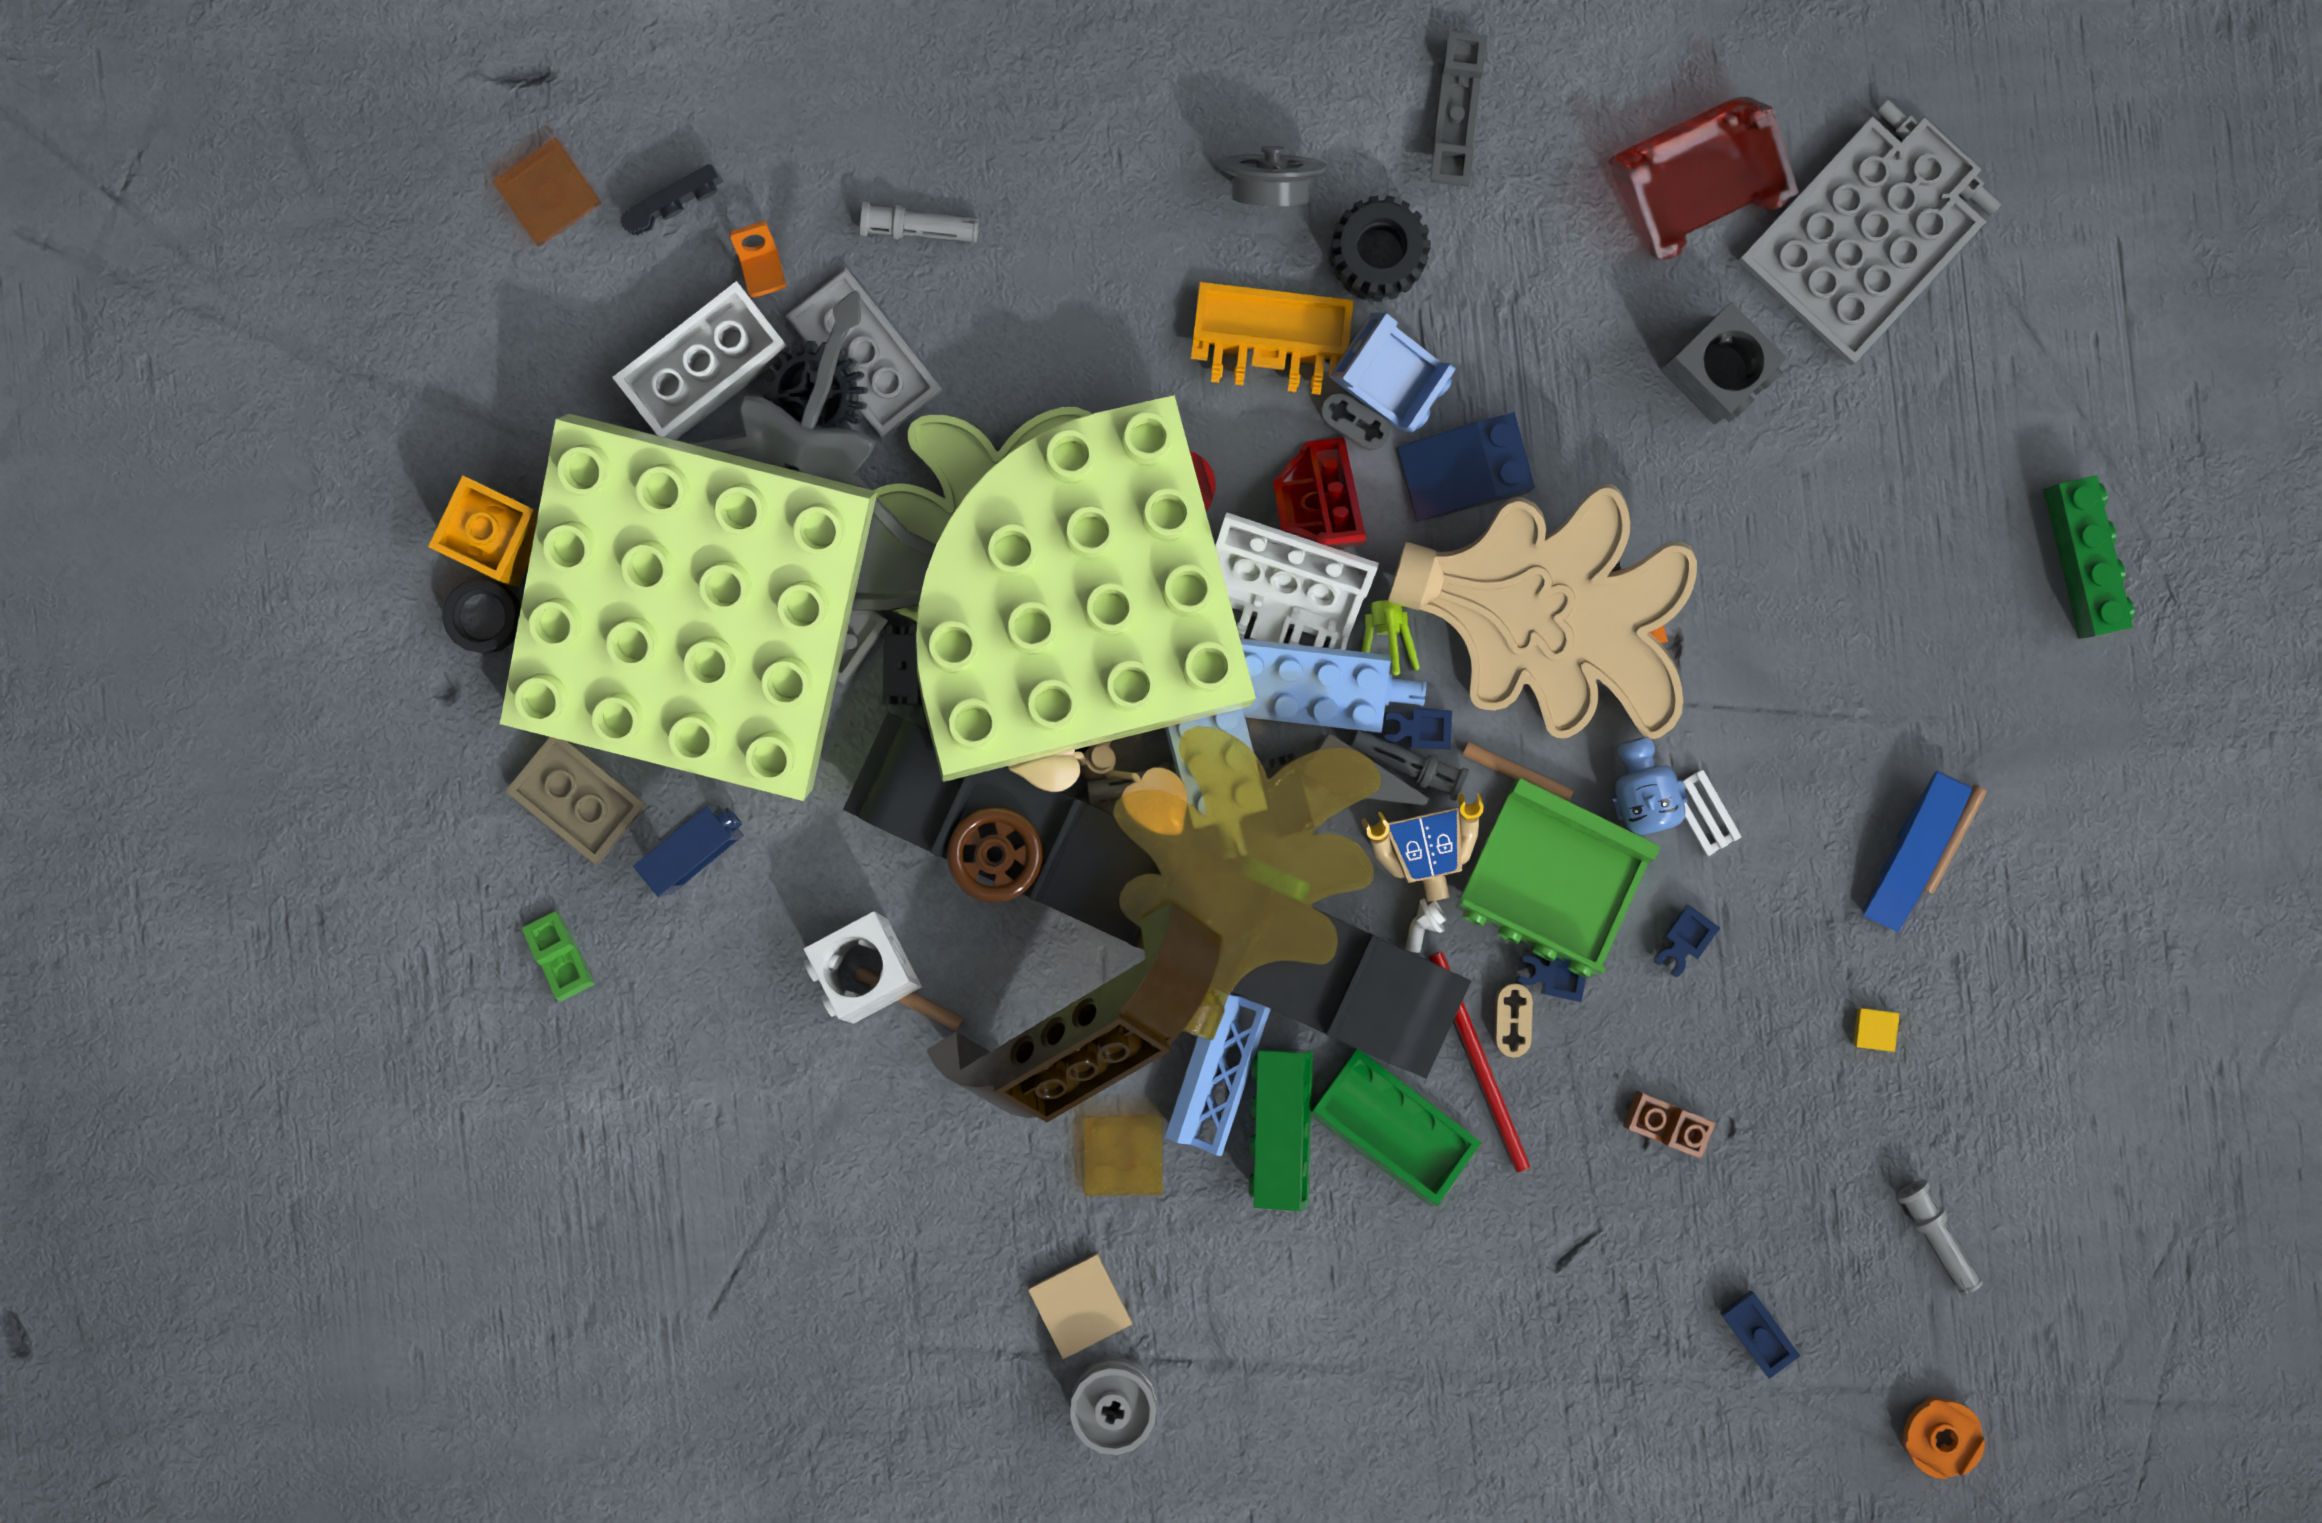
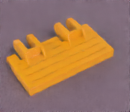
(1271, 326)

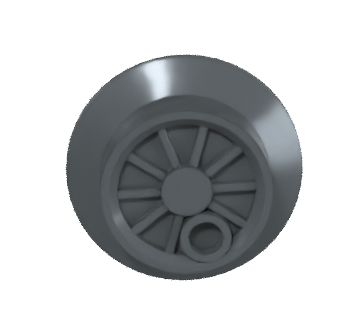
(1271, 177)

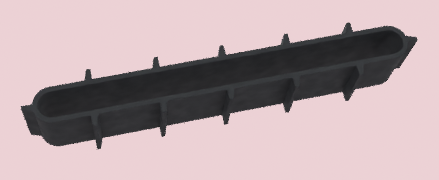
(1365, 996)

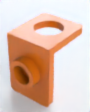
(761, 263)

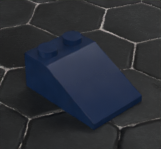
(1466, 467)

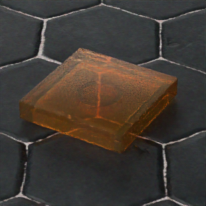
(547, 192)

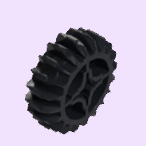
(810, 358)

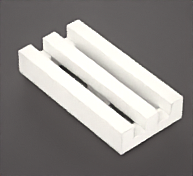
(1720, 840)

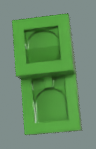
(558, 955)

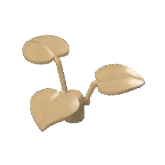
(1062, 770)

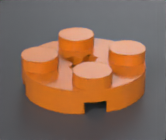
(1949, 1460)

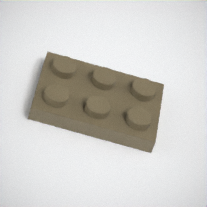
(576, 798)

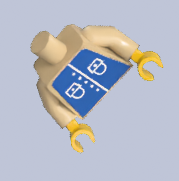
(1427, 845)

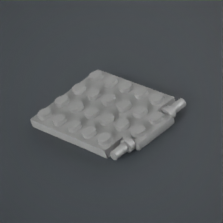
(1871, 231)

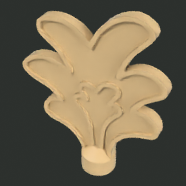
(1556, 612)

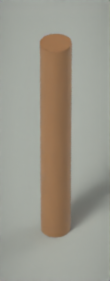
(1514, 770)
(1967, 815)
(914, 1001)

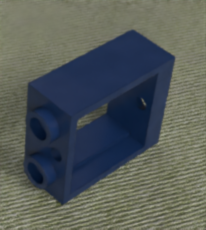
(689, 849)

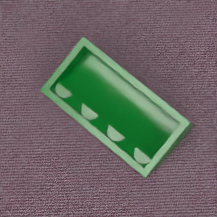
(1394, 1128)

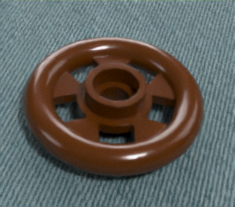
(967, 872)

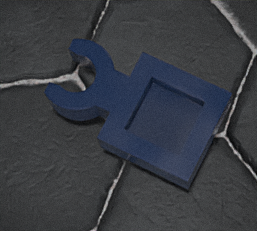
(1427, 728)
(1689, 935)
(1556, 978)

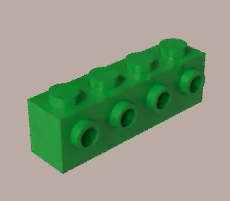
(2089, 557)
(1282, 1128)

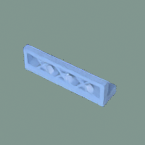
(1204, 1074)

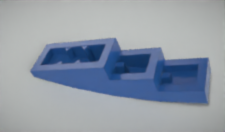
(1917, 851)

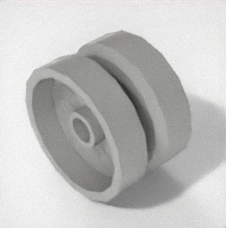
(1107, 1428)

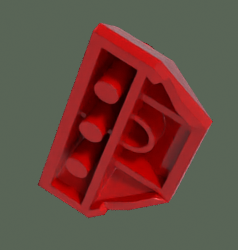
(1319, 496)

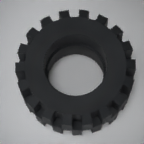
(1384, 216)

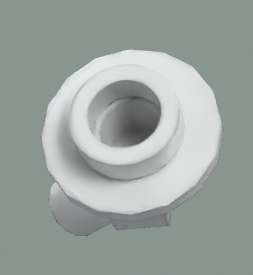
(1429, 917)

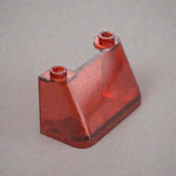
(1703, 172)

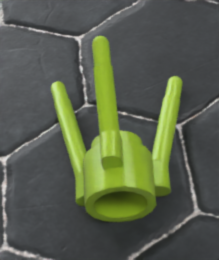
(1389, 621)

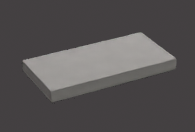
(893, 374)

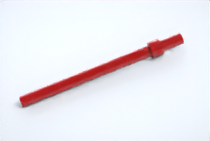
(1487, 1080)

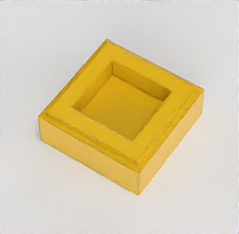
(1876, 1029)

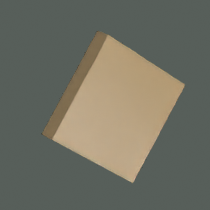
(1080, 1305)

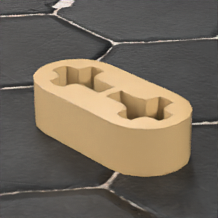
(1503, 1019)

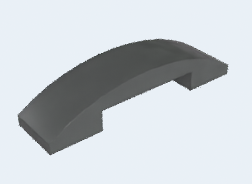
(1457, 108)

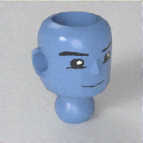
(1649, 794)

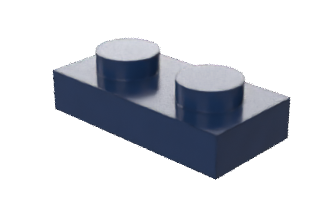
(1760, 1334)

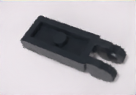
(670, 199)

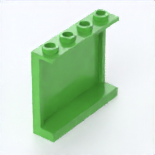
(1555, 878)

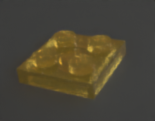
(1123, 1155)

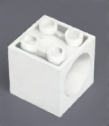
(896, 977)

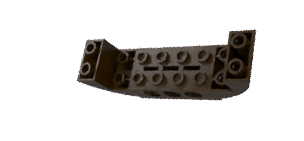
(1101, 1033)

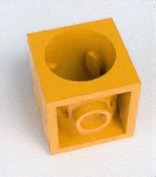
(487, 532)

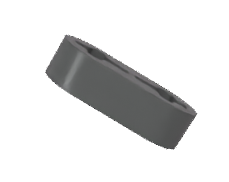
(1359, 413)

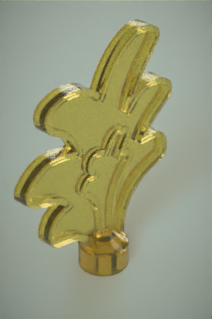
(1253, 856)

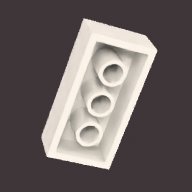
(701, 363)

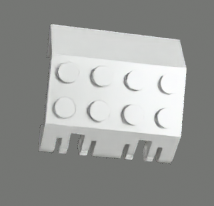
(1291, 583)

